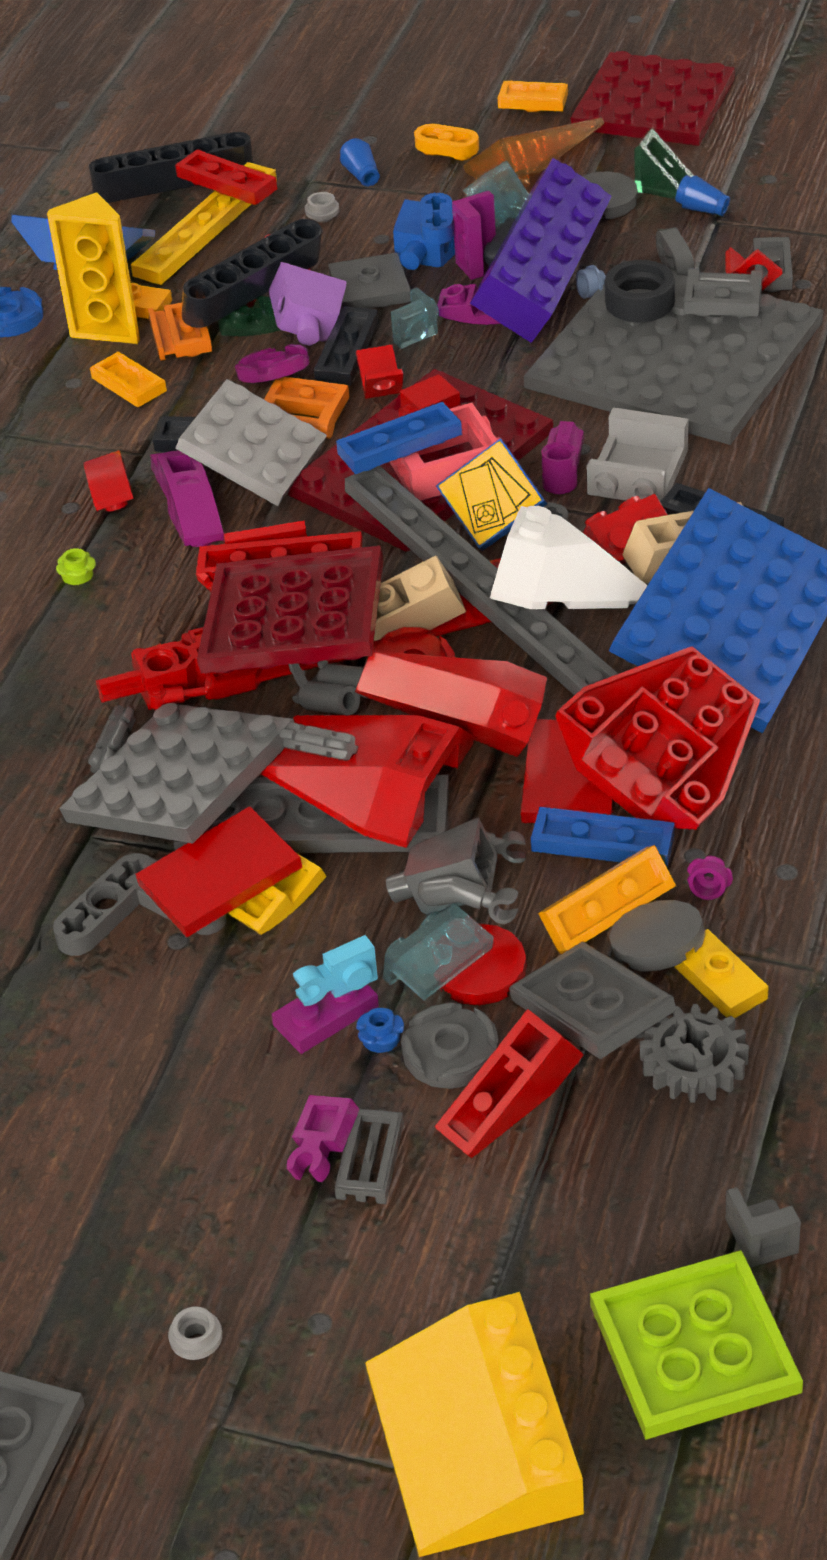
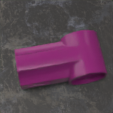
(562, 458)

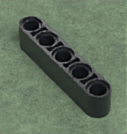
(154, 168)
(248, 273)

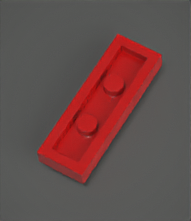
(226, 177)

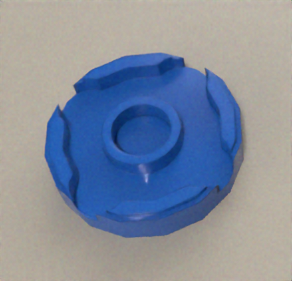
(19, 311)

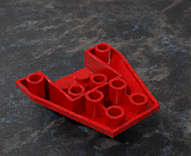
(661, 736)
(384, 782)

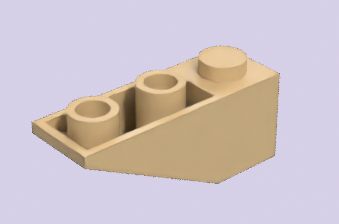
(418, 598)

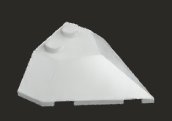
(558, 563)

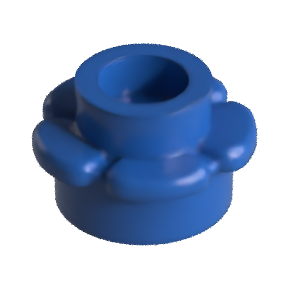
(380, 1029)

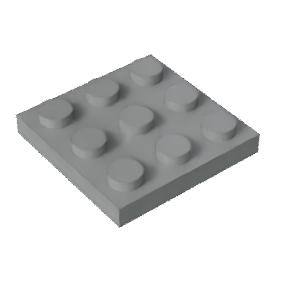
(251, 442)

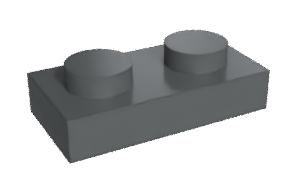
(779, 252)

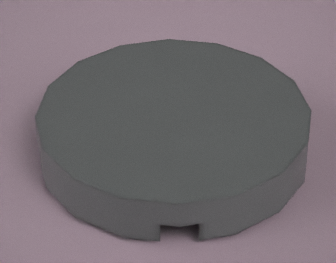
(620, 187)
(657, 935)
(448, 1045)

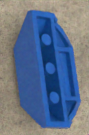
(38, 236)

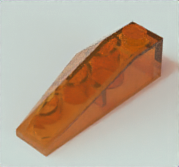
(531, 151)

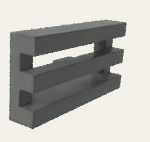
(364, 1186)

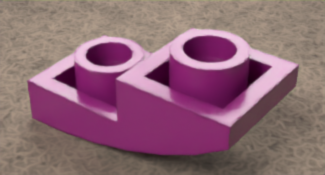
(456, 306)

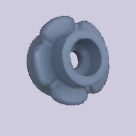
(589, 281)

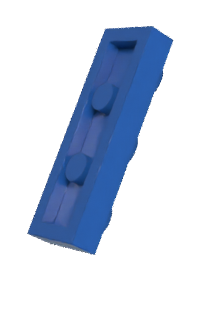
(399, 437)
(599, 835)

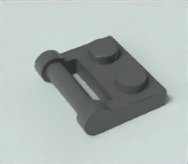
(723, 293)

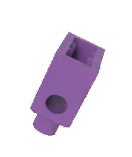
(306, 302)

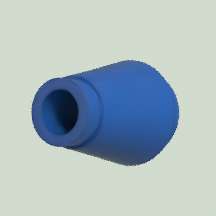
(359, 161)
(701, 196)

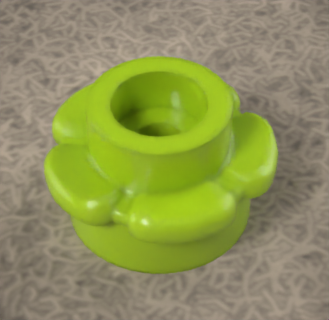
(76, 566)

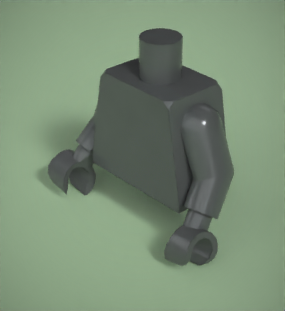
(458, 870)

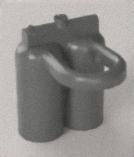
(330, 689)

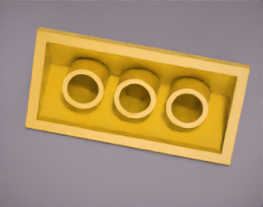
(93, 270)

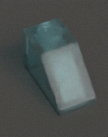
(506, 188)

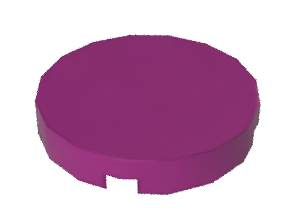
(272, 364)

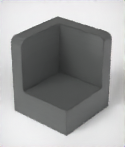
(762, 1228)

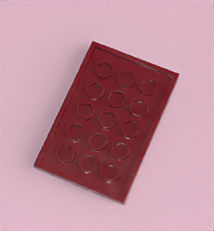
(323, 481)

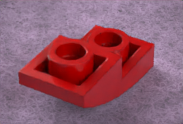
(108, 481)

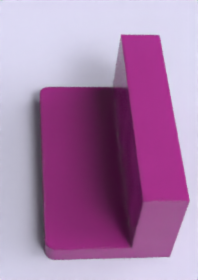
(472, 231)

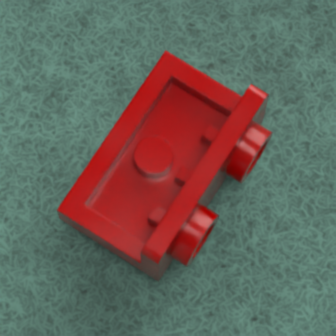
(614, 529)

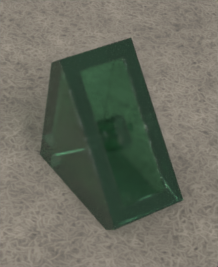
(657, 167)

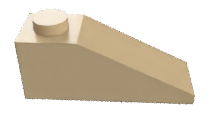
(651, 543)

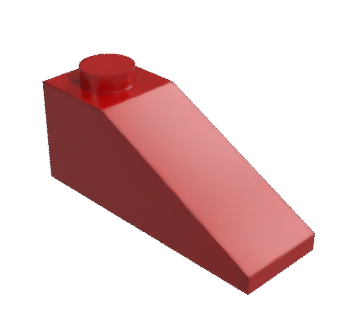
(509, 1084)

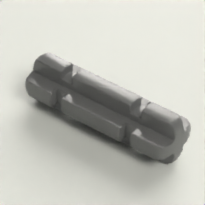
(113, 736)
(319, 741)

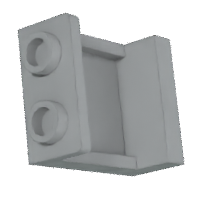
(639, 455)

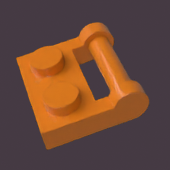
(311, 399)

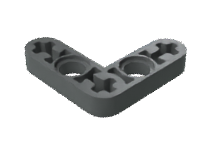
(103, 921)

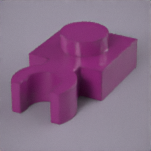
(321, 1129)

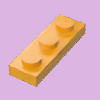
(606, 899)

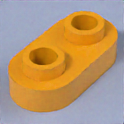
(446, 141)

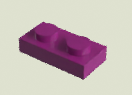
(312, 1024)

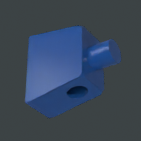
(409, 242)

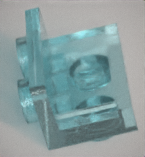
(436, 951)

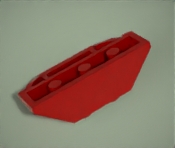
(212, 555)

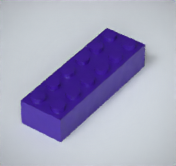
(541, 250)

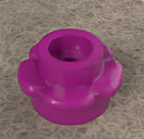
(709, 887)

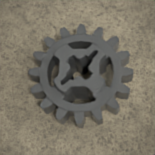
(690, 1053)

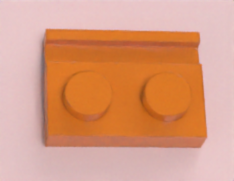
(175, 336)

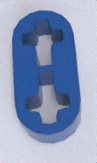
(436, 218)

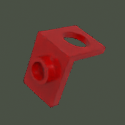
(737, 264)
(379, 371)

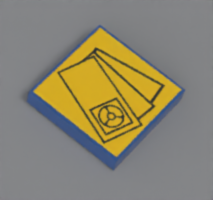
(489, 493)

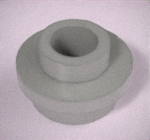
(321, 207)
(190, 1322)

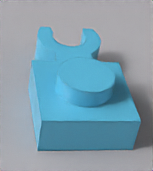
(343, 971)

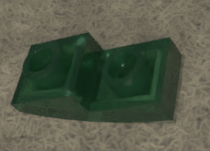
(250, 320)

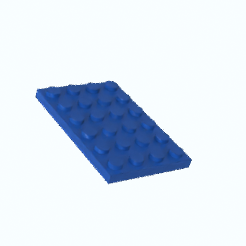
(737, 595)

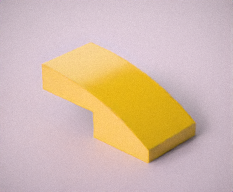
(281, 899)

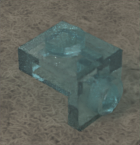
(415, 320)

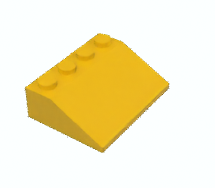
(475, 1428)

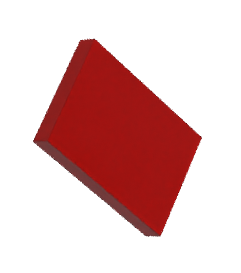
(553, 779)
(218, 871)

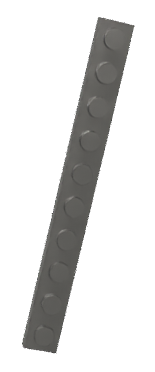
(474, 578)

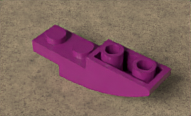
(188, 498)

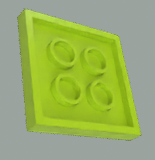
(695, 1344)

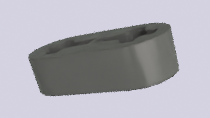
(674, 251)

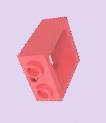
(423, 477)

